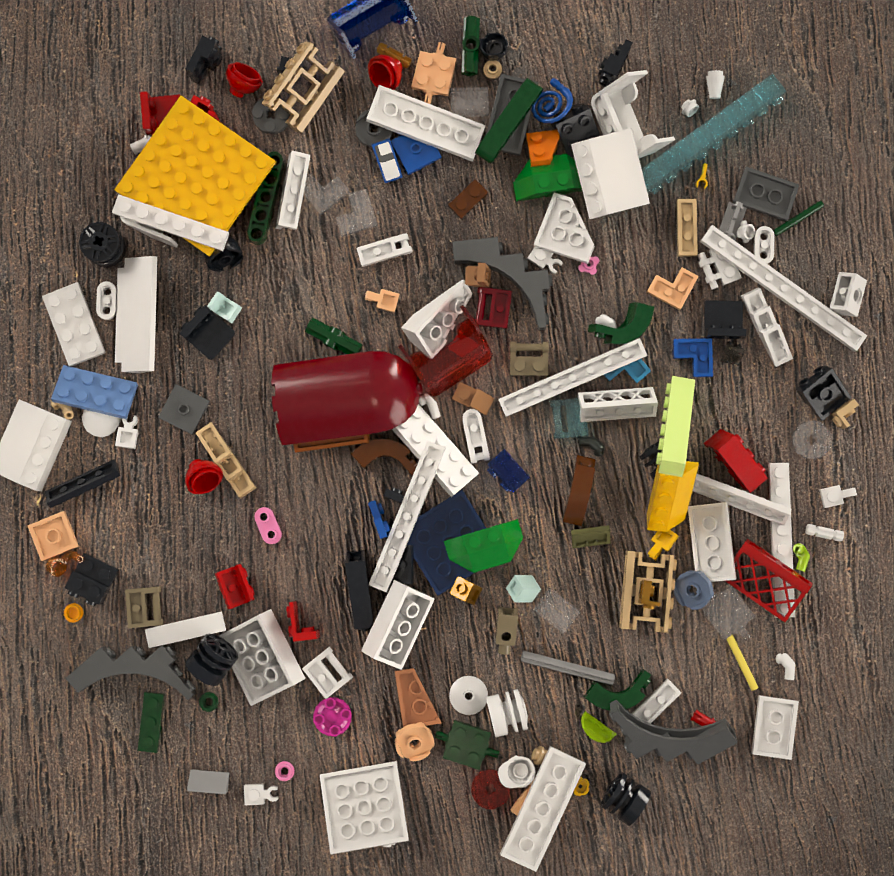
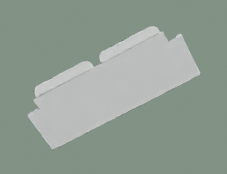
(136, 314)

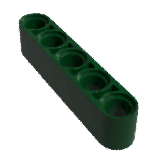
(509, 120)
(266, 207)

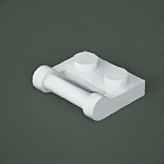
(322, 677)

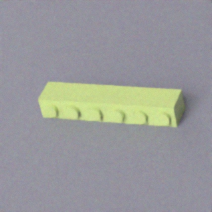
(676, 426)

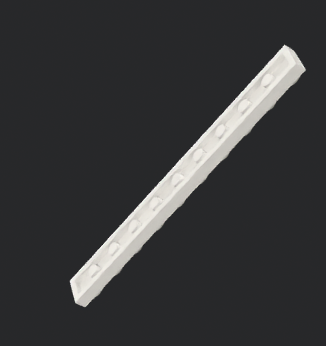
(783, 288)

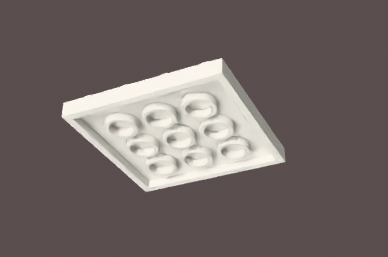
(364, 807)

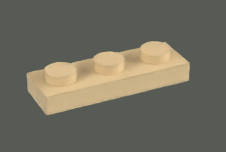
(687, 228)

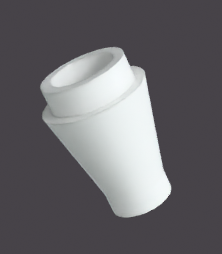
(715, 83)

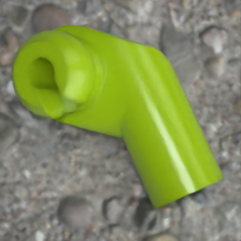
(802, 555)

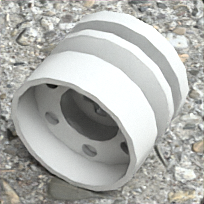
(507, 713)

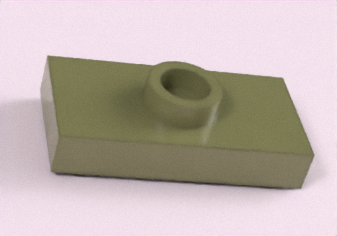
(590, 536)

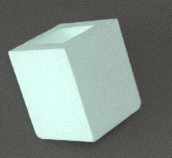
(523, 588)

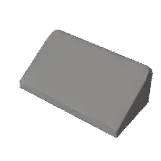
(208, 781)

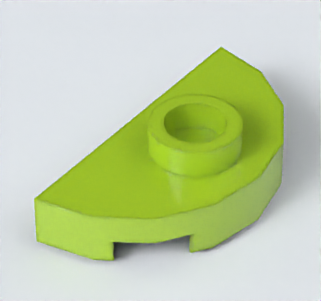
(596, 729)

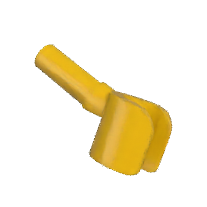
(703, 176)

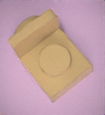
(845, 410)

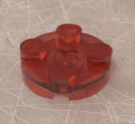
(480, 794)

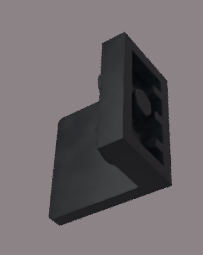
(723, 320)

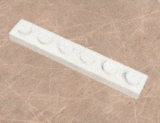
(170, 222)
(741, 499)

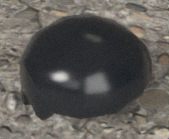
(493, 46)

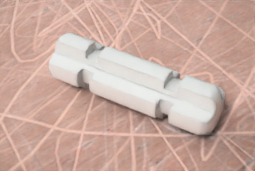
(824, 532)

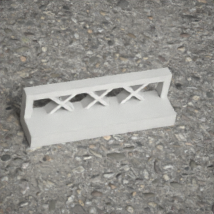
(292, 190)
(619, 407)

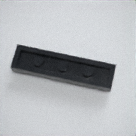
(82, 483)

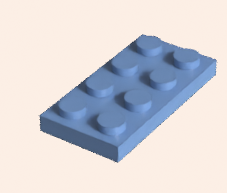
(94, 392)

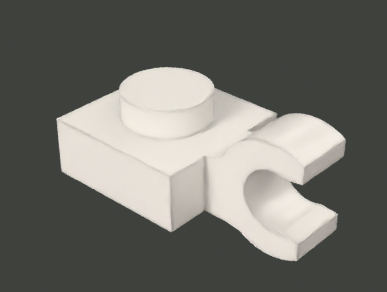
(834, 495)

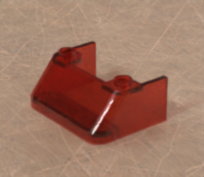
(454, 360)

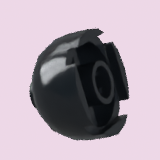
(231, 256)

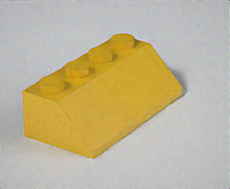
(670, 498)

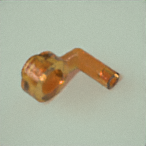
(61, 563)

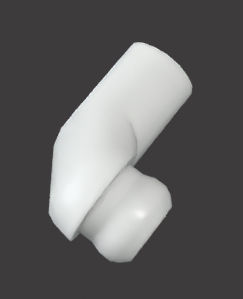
(606, 321)
(788, 663)

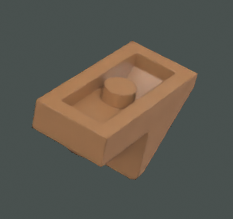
(478, 275)
(473, 398)

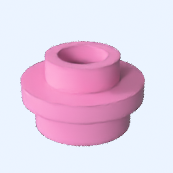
(284, 777)

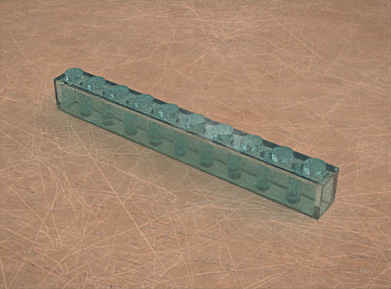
(712, 133)

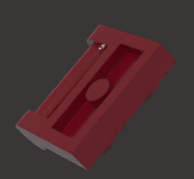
(499, 307)

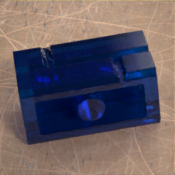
(507, 471)

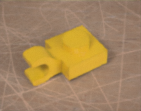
(662, 541)

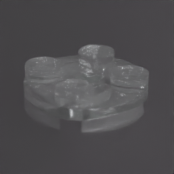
(819, 432)

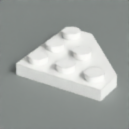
(564, 231)

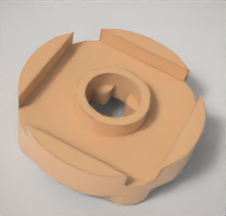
(414, 732)

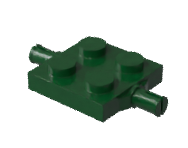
(466, 744)

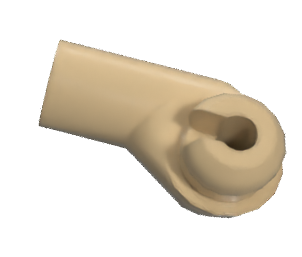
(67, 410)

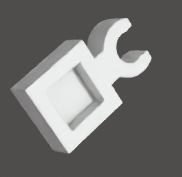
(543, 258)
(127, 436)
(256, 794)

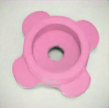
(589, 269)

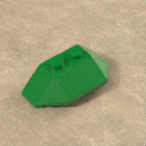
(544, 180)
(485, 547)

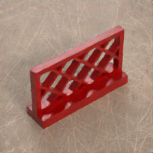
(779, 569)

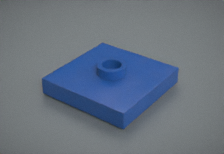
(414, 154)

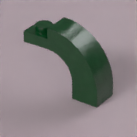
(635, 324)
(627, 698)

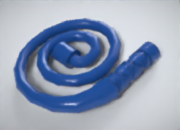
(549, 106)

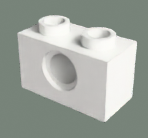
(848, 294)

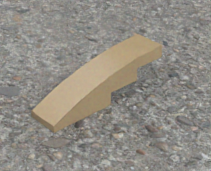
(226, 460)

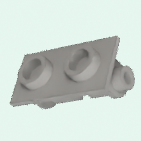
(732, 218)

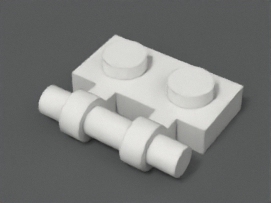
(725, 271)

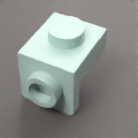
(224, 307)

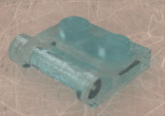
(575, 426)

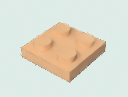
(53, 536)

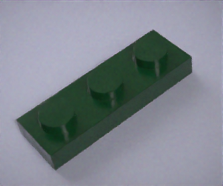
(151, 722)

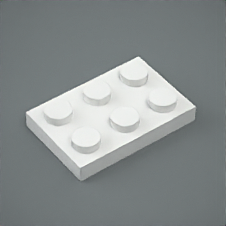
(774, 727)

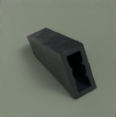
(359, 589)

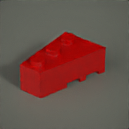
(737, 459)

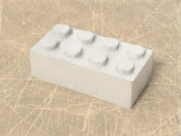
(397, 625)

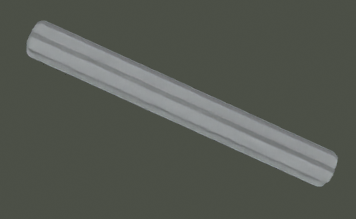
(567, 667)

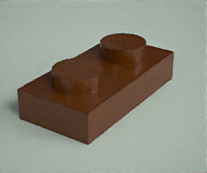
(468, 199)

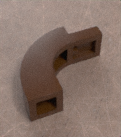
(379, 448)
(579, 490)

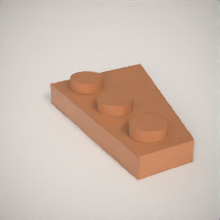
(413, 699)

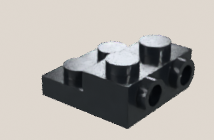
(205, 56)
(612, 66)
(823, 392)
(91, 580)

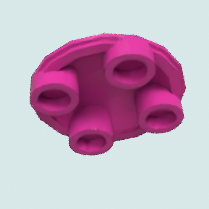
(332, 716)

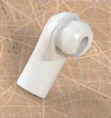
(432, 405)

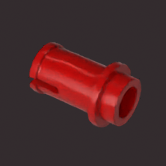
(701, 719)

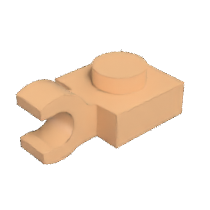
(385, 300)

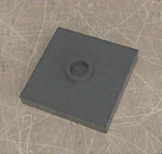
(184, 409)

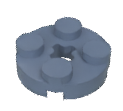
(702, 584)

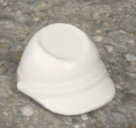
(517, 772)

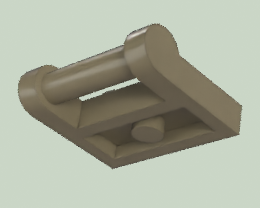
(528, 364)
(137, 607)

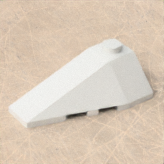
(433, 322)

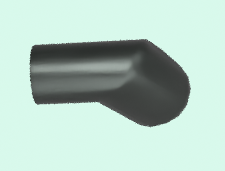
(594, 443)

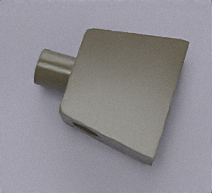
(506, 622)

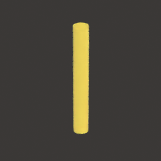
(742, 663)

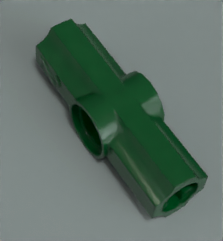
(471, 33)
(332, 337)

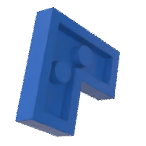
(699, 351)
(381, 526)

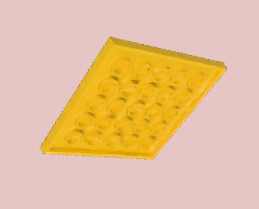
(196, 169)

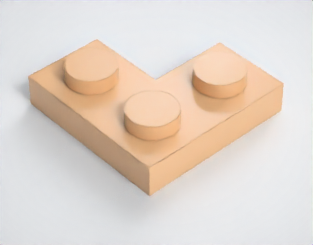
(676, 292)

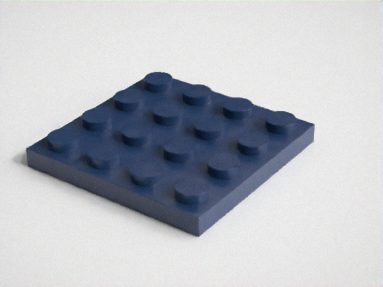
(441, 523)

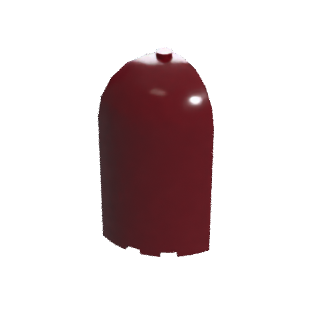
(343, 396)

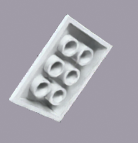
(610, 173)
(31, 445)
(264, 658)

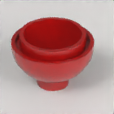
(385, 71)
(242, 79)
(203, 476)

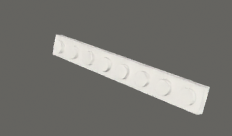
(572, 377)
(407, 516)
(781, 535)

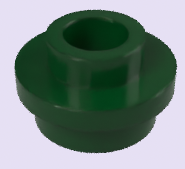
(202, 701)

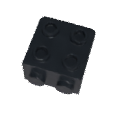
(575, 127)
(207, 332)

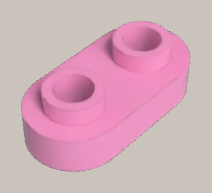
(268, 525)

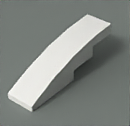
(767, 327)
(185, 629)

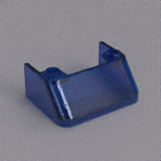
(365, 17)

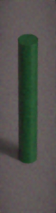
(798, 218)

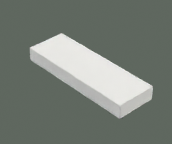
(657, 702)

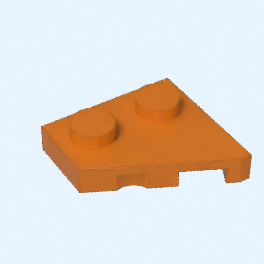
(542, 146)

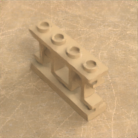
(314, 96)
(630, 590)

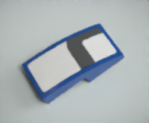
(387, 160)

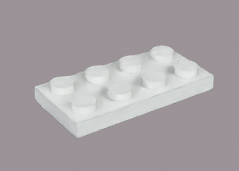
(73, 324)
(712, 541)

